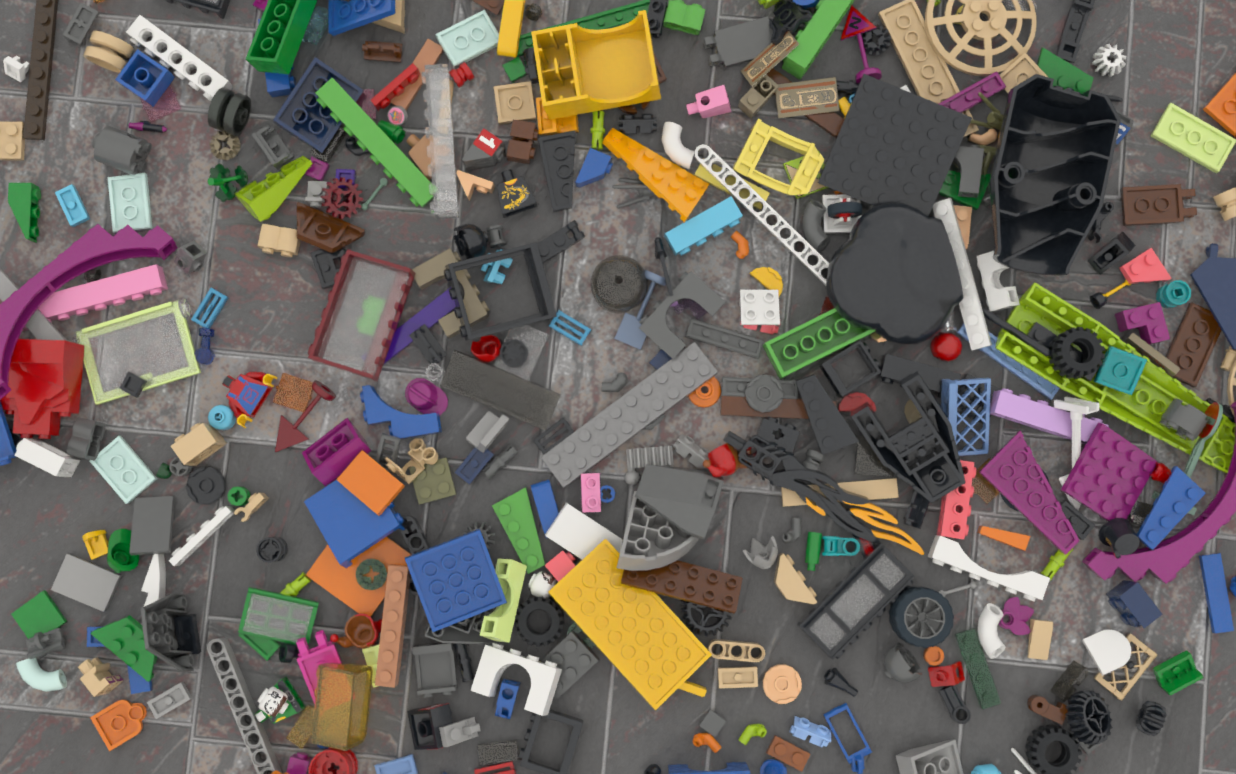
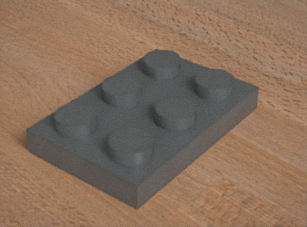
(573, 658)

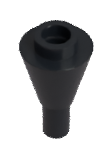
(836, 679)

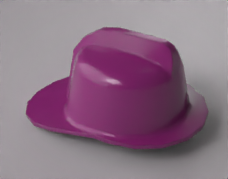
(426, 396)

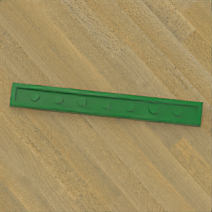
(598, 21)

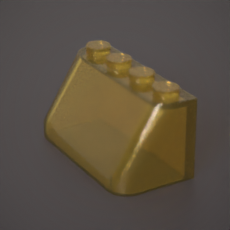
(341, 705)

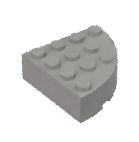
(651, 540)

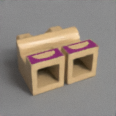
(97, 677)

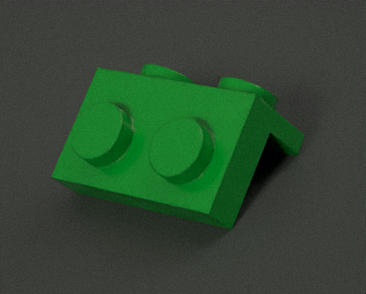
(1177, 673)

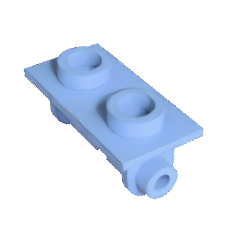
(803, 727)

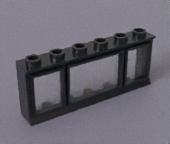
(857, 601)

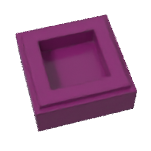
(317, 169)

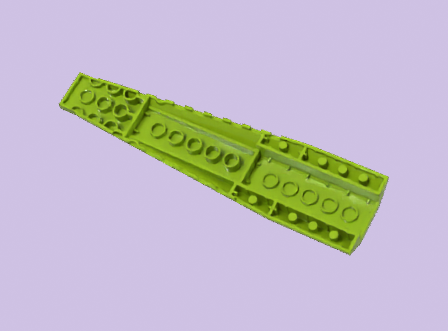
(1151, 395)

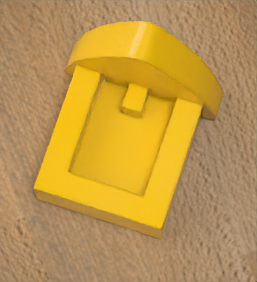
(96, 543)

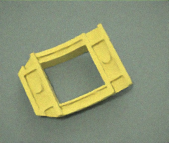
(754, 147)

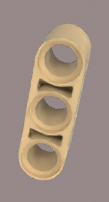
(745, 654)

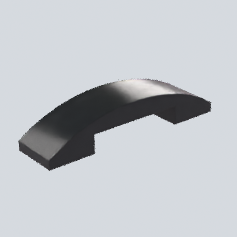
(1073, 29)

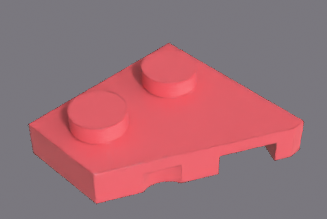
(1145, 269)

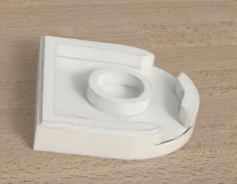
(1108, 650)

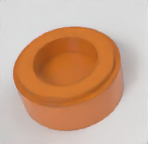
(933, 655)

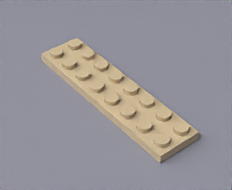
(920, 60)

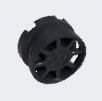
(514, 353)

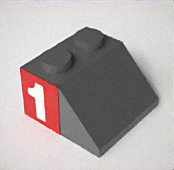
(484, 152)

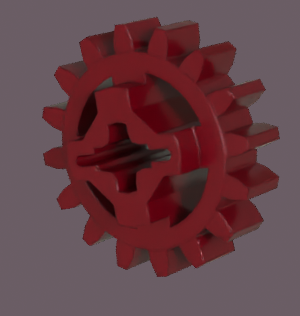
(336, 203)

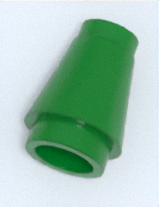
(393, 131)

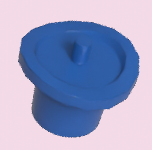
(772, 767)

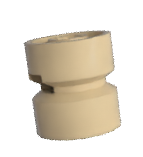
(1227, 202)

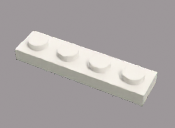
(196, 540)

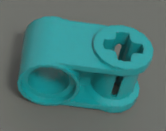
(838, 546)

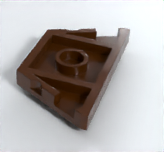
(324, 230)

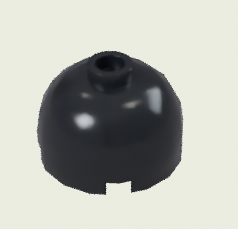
(470, 240)

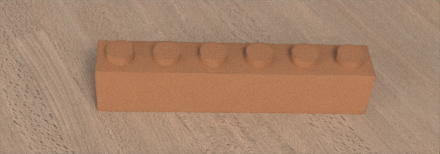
(393, 626)

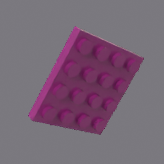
(1109, 474)

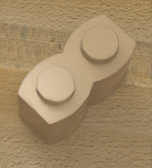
(278, 239)

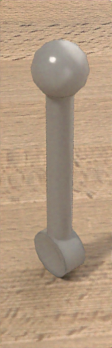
(972, 584)

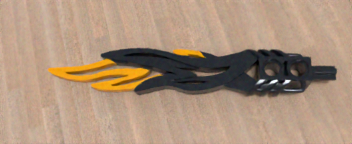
(795, 470)

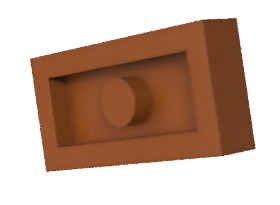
(788, 753)

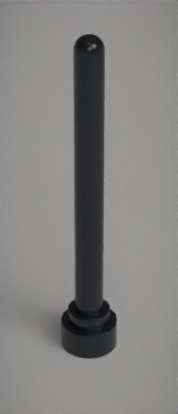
(1014, 331)

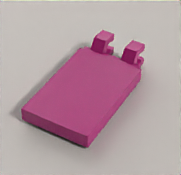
(311, 658)

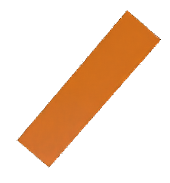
(1009, 538)

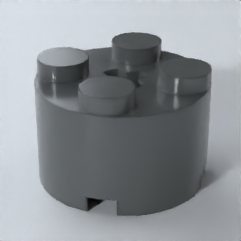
(1184, 419)

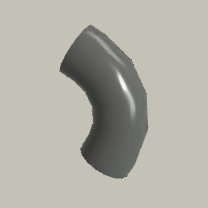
(812, 225)

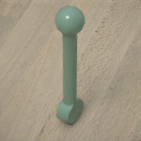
(383, 182)

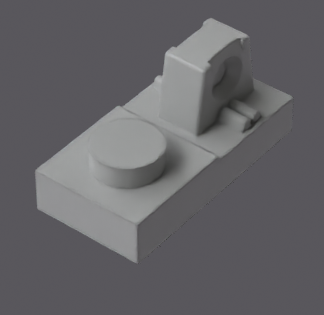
(459, 731)

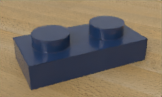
(473, 464)

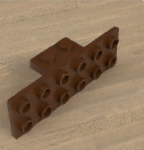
(689, 584)

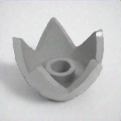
(762, 555)

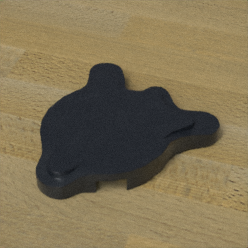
(787, 18)

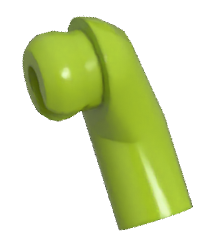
(752, 731)

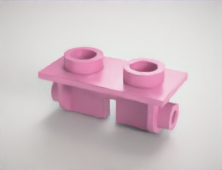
(590, 492)

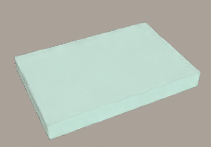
(468, 38)
(130, 202)
(123, 470)

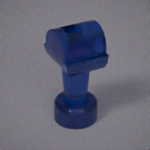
(204, 353)

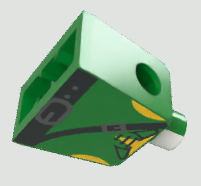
(294, 701)

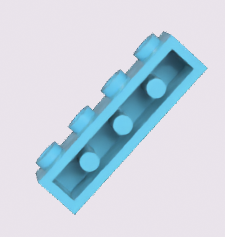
(703, 226)

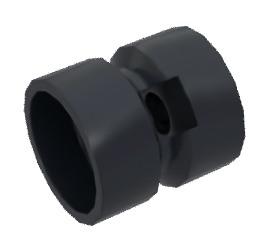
(272, 549)

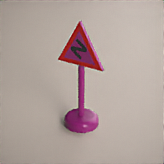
(855, 25)

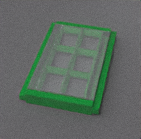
(277, 616)

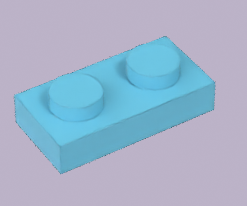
(72, 205)

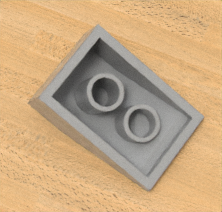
(931, 759)

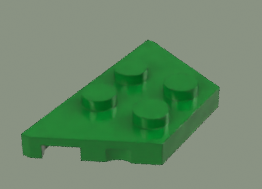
(126, 641)

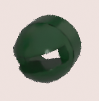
(164, 471)

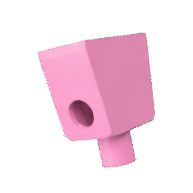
(717, 100)

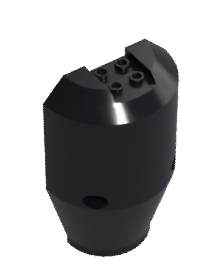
(1049, 174)

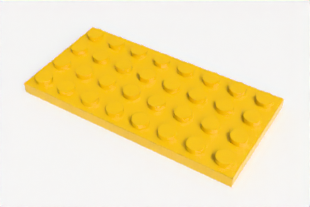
(629, 626)

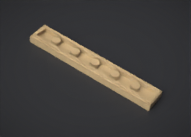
(871, 489)

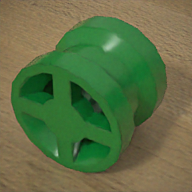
(242, 496)

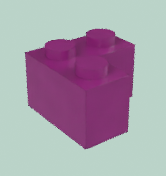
(1148, 320)

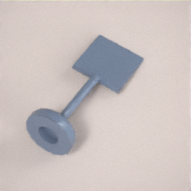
(629, 327)

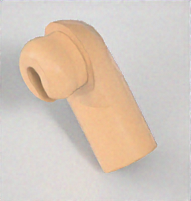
(985, 138)

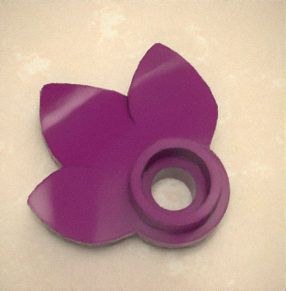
(1017, 616)

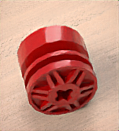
(324, 762)

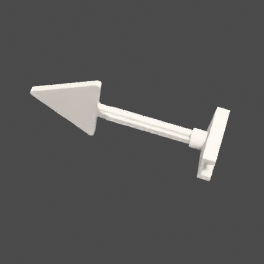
(1077, 408)

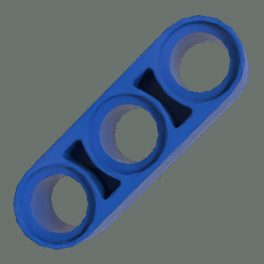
(545, 503)

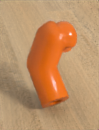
(743, 245)
(706, 739)

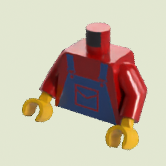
(248, 394)

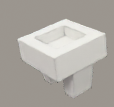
(15, 69)

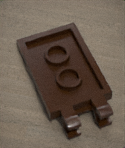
(1155, 204)

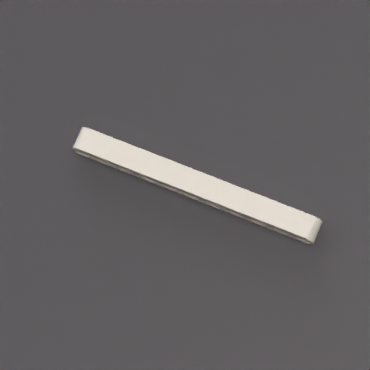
(767, 211)

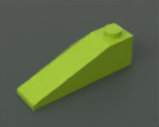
(267, 195)

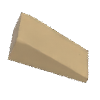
(1039, 639)

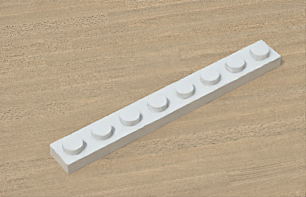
(970, 304)

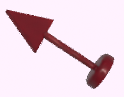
(288, 433)

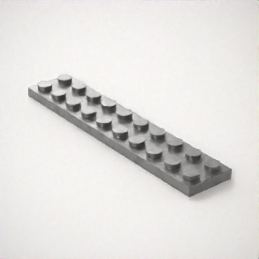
(629, 415)

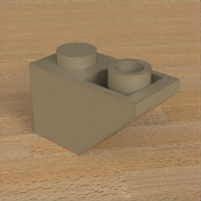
(757, 96)

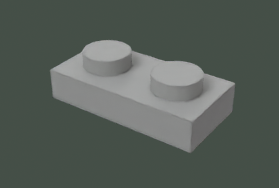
(169, 700)

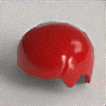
(946, 346)
(486, 348)

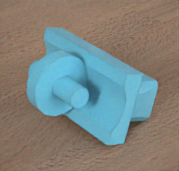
(492, 273)

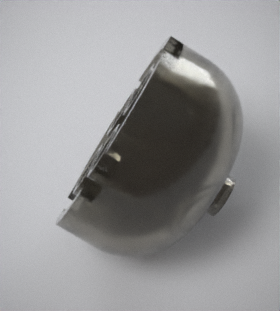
(623, 296)

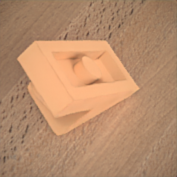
(470, 182)

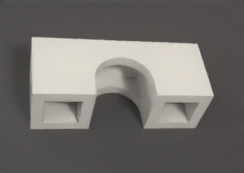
(997, 296)

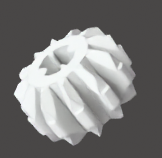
(1113, 55)

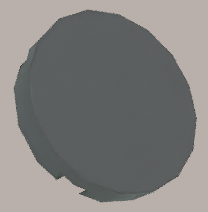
(764, 393)

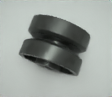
(229, 111)

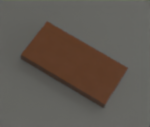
(1193, 343)

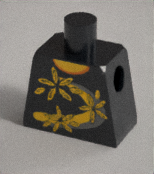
(514, 195)

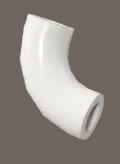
(673, 146)
(988, 632)

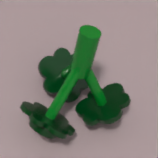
(220, 175)

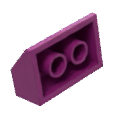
(335, 452)

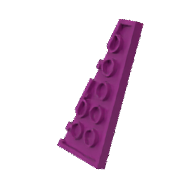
(1024, 485)

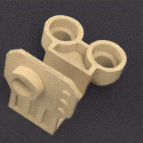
(419, 456)

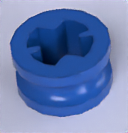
(612, 493)

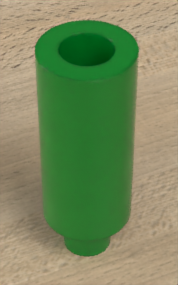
(813, 550)

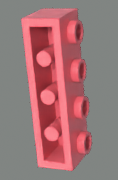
(956, 506)

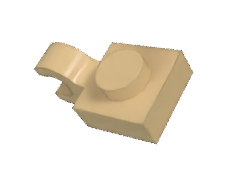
(254, 504)

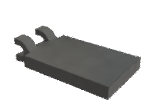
(739, 42)

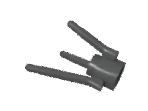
(642, 190)

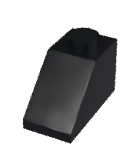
(1111, 253)

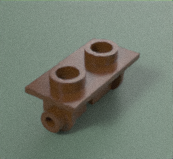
(382, 51)

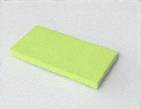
(1193, 138)

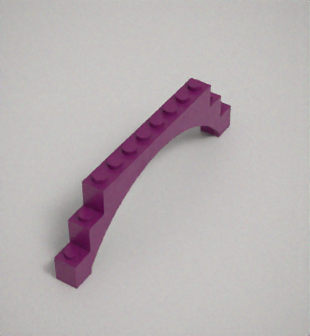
(88, 252)
(1178, 549)

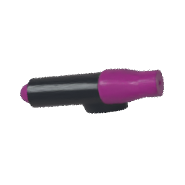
(147, 126)

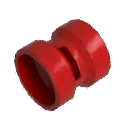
(461, 74)

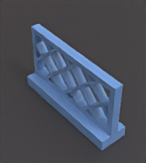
(949, 406)

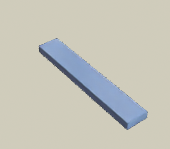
(1028, 376)

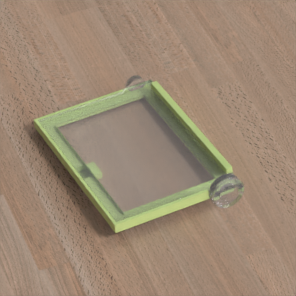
(147, 343)

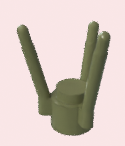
(994, 118)

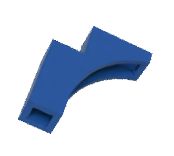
(402, 424)

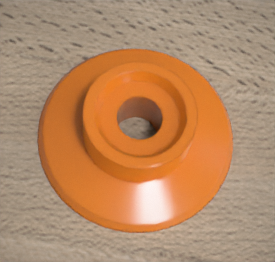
(709, 398)

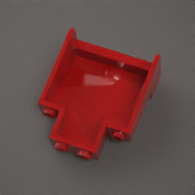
(43, 385)

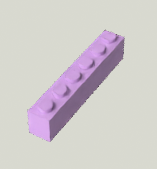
(1038, 415)

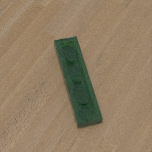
(978, 668)

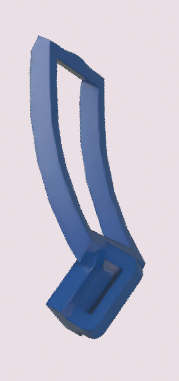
(858, 756)

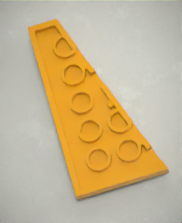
(660, 175)

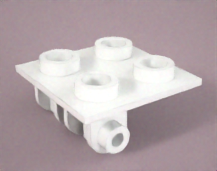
(759, 307)

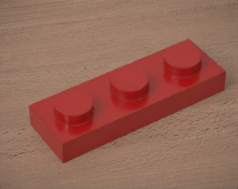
(395, 87)

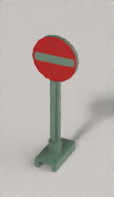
(1214, 413)

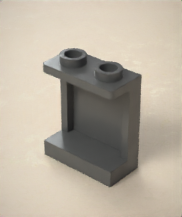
(435, 669)

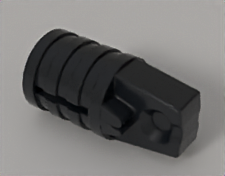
(530, 64)

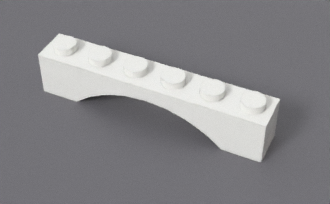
(1026, 582)

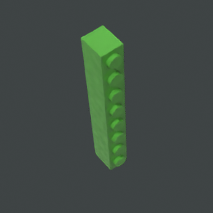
(375, 141)

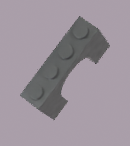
(969, 162)
(690, 288)

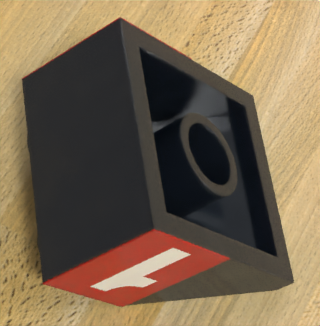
(425, 725)

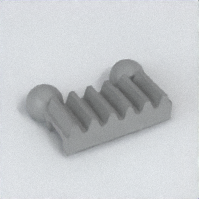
(641, 456)

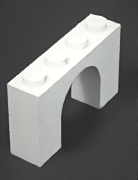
(543, 676)

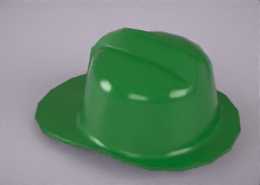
(118, 551)

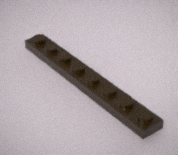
(40, 69)

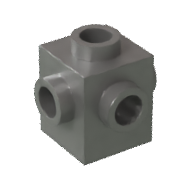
(190, 257)

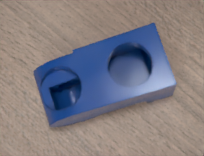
(507, 698)

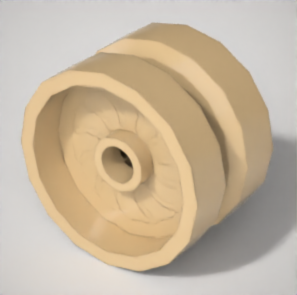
(108, 51)

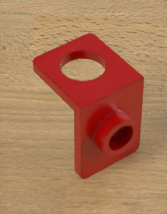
(946, 675)

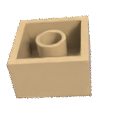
(198, 444)

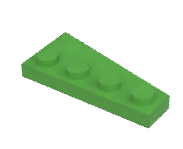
(519, 524)

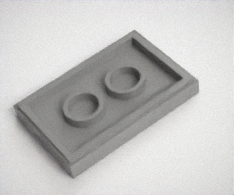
(86, 582)

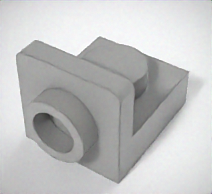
(315, 192)

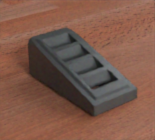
(379, 457)

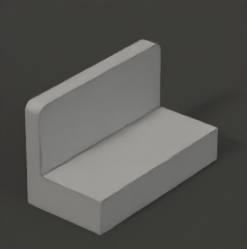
(487, 431)

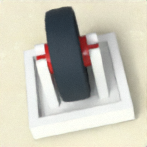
(840, 213)

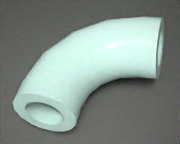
(40, 679)

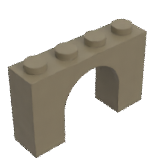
(433, 271)

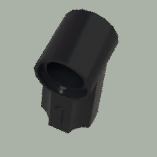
(953, 703)

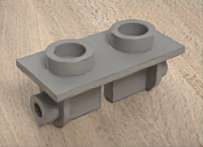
(687, 445)

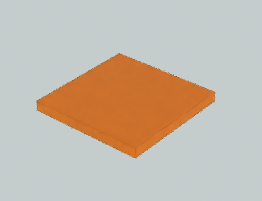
(342, 581)

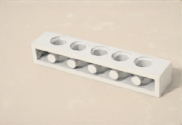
(142, 29)

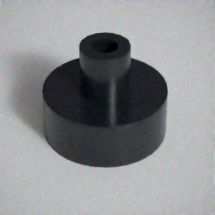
(287, 653)

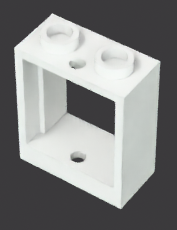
(46, 457)

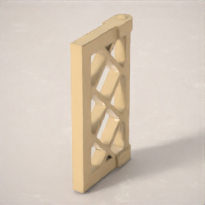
(1129, 682)

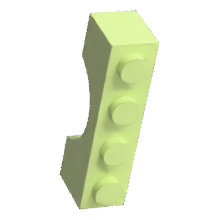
(500, 622)

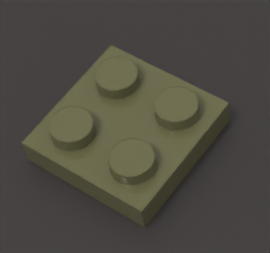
(434, 482)

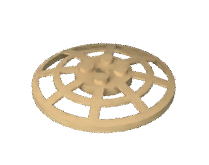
(980, 30)

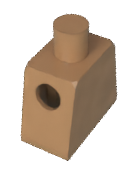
(419, 153)

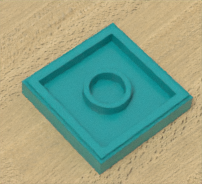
(1120, 370)

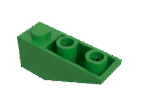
(24, 203)

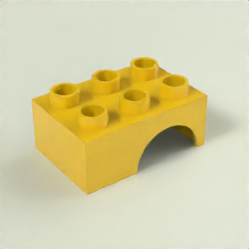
(595, 68)

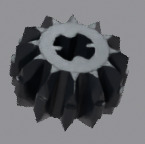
(1151, 718)

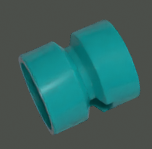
(1173, 294)

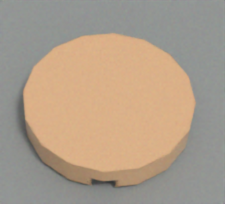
(782, 683)

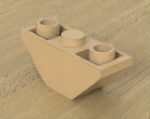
(792, 583)

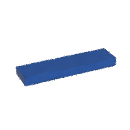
(1216, 593)

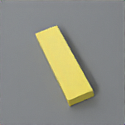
(703, 174)

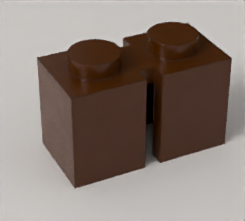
(522, 139)

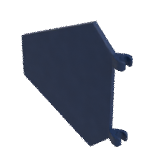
(1217, 285)

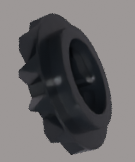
(884, 40)

